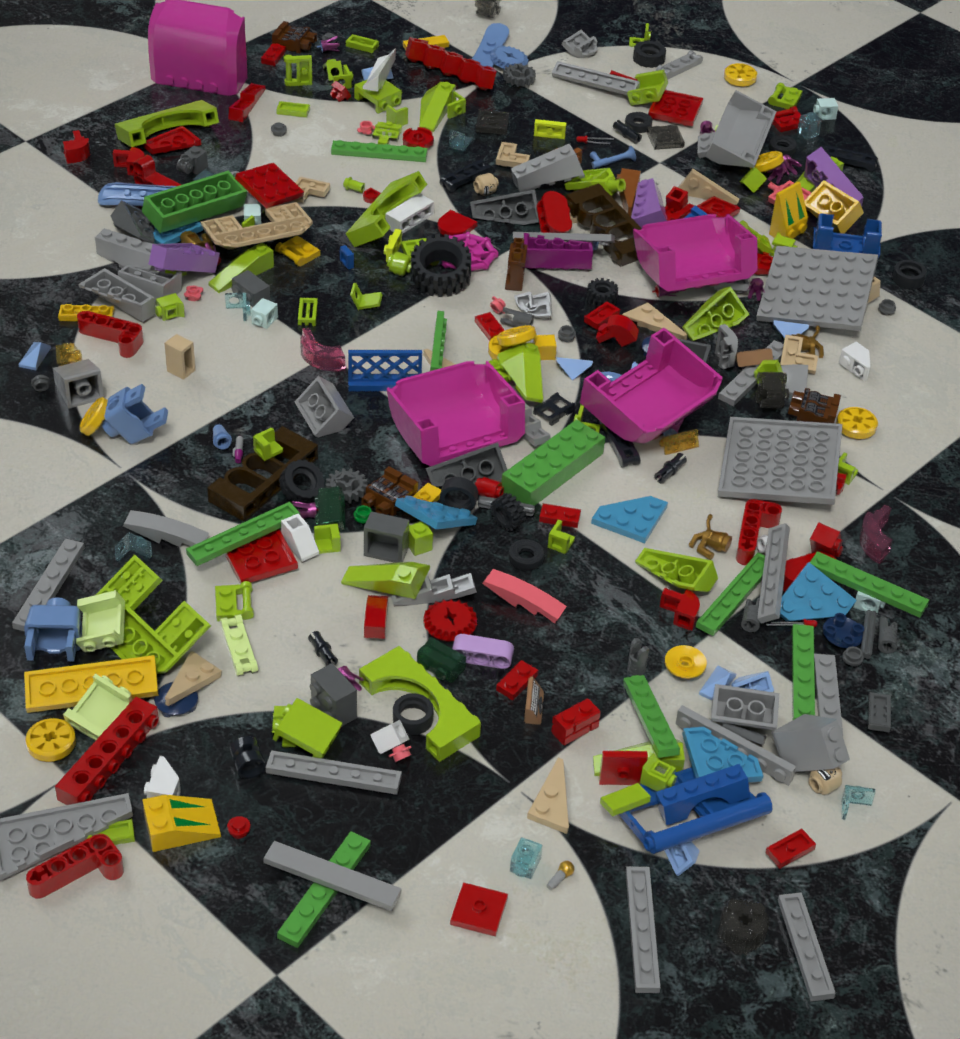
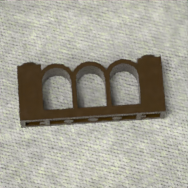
(595, 197)
(242, 504)

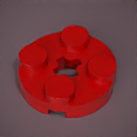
(418, 138)

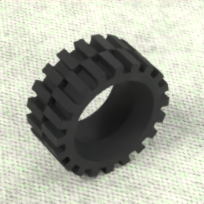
(441, 250)

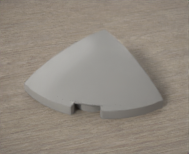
(537, 305)
(796, 377)

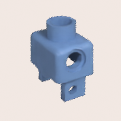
(130, 416)
(53, 628)

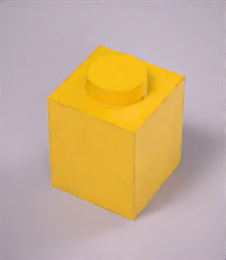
(546, 346)

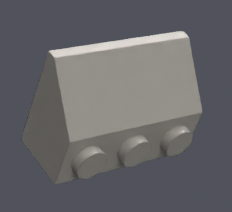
(323, 408)
(745, 707)

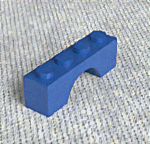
(678, 801)

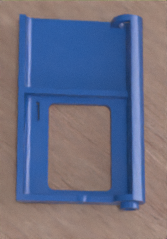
(714, 815)

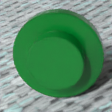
(362, 513)

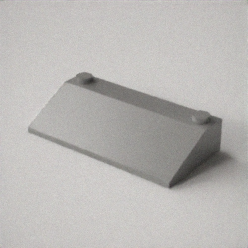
(741, 132)

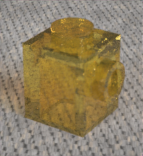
(67, 354)

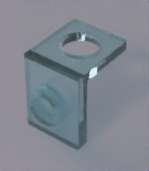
(460, 141)
(243, 303)
(133, 543)
(856, 795)

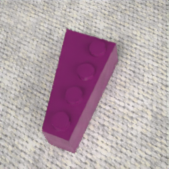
(557, 253)

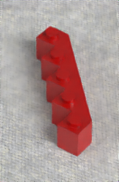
(450, 63)

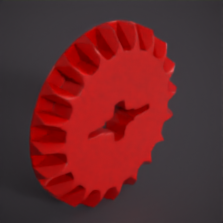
(440, 627)

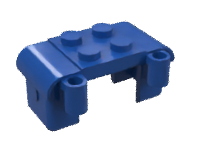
(826, 239)

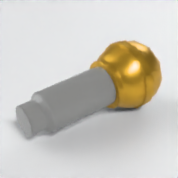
(565, 869)

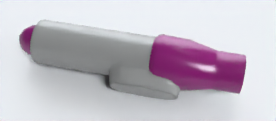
(238, 450)

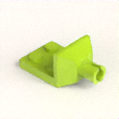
(602, 176)

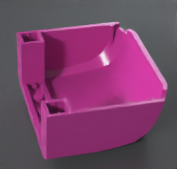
(197, 47)
(696, 251)
(654, 392)
(456, 411)

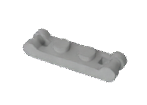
(681, 64)

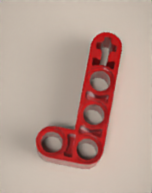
(146, 174)
(125, 333)
(756, 515)
(74, 863)

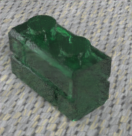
(330, 507)
(441, 660)

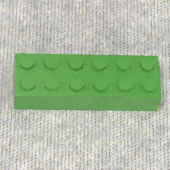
(194, 201)
(553, 463)

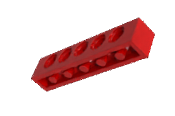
(107, 752)

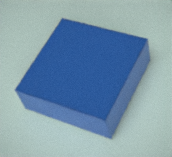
(346, 257)

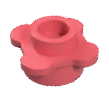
(366, 127)
(193, 293)
(497, 305)
(400, 752)

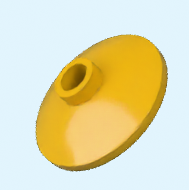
(685, 661)

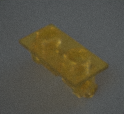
(680, 442)

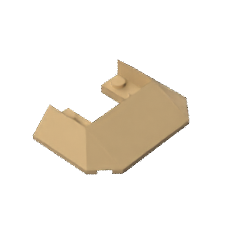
(285, 222)

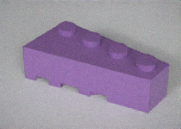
(822, 167)
(648, 204)
(183, 257)

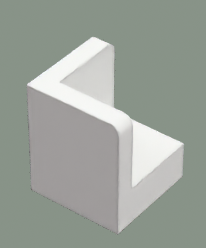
(389, 737)

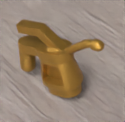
(192, 237)
(809, 343)
(717, 540)

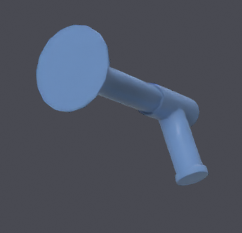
(629, 154)

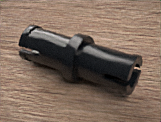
(627, 131)
(670, 467)
(322, 648)

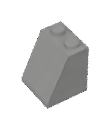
(79, 383)
(811, 743)

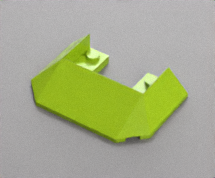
(171, 638)

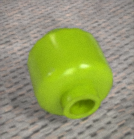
(399, 263)

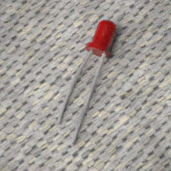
(585, 139)
(805, 622)

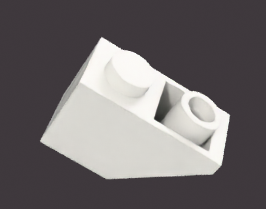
(856, 360)
(299, 537)
(163, 780)

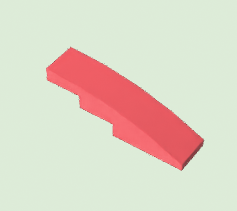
(520, 592)

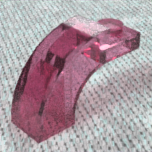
(321, 356)
(872, 539)

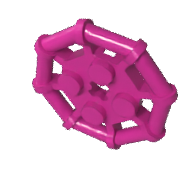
(476, 251)

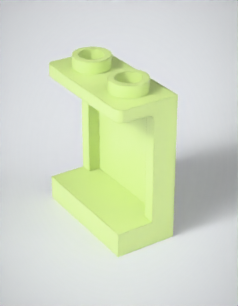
(101, 621)
(98, 707)

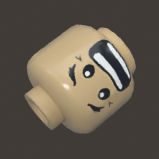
(485, 184)
(825, 780)

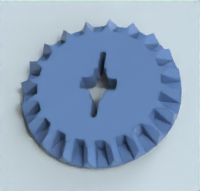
(507, 56)

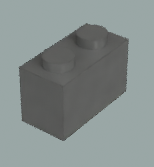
(252, 286)

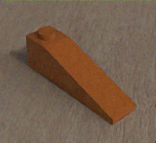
(627, 197)

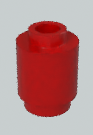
(489, 487)

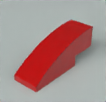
(375, 617)

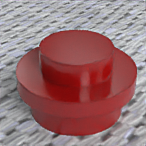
(238, 827)

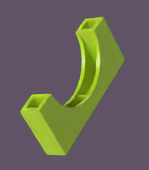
(134, 131)
(372, 222)
(401, 672)

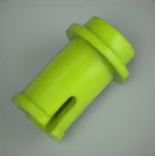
(354, 185)

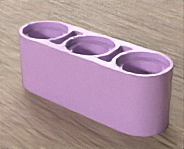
(484, 650)

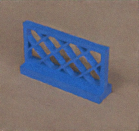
(384, 380)

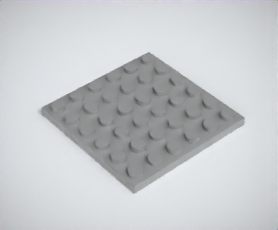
(818, 287)
(781, 460)

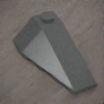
(510, 208)
(133, 221)
(480, 463)

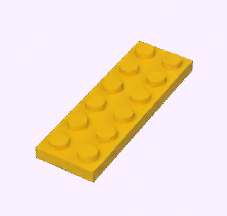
(66, 685)

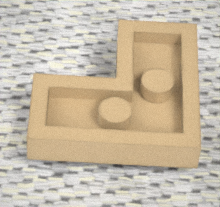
(508, 157)
(312, 187)
(792, 354)

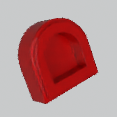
(370, 195)

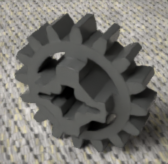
(519, 74)
(351, 482)

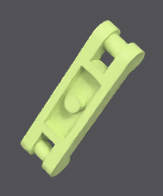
(238, 645)

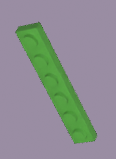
(380, 151)
(438, 343)
(240, 534)
(870, 584)
(732, 596)
(803, 671)
(651, 716)
(319, 896)

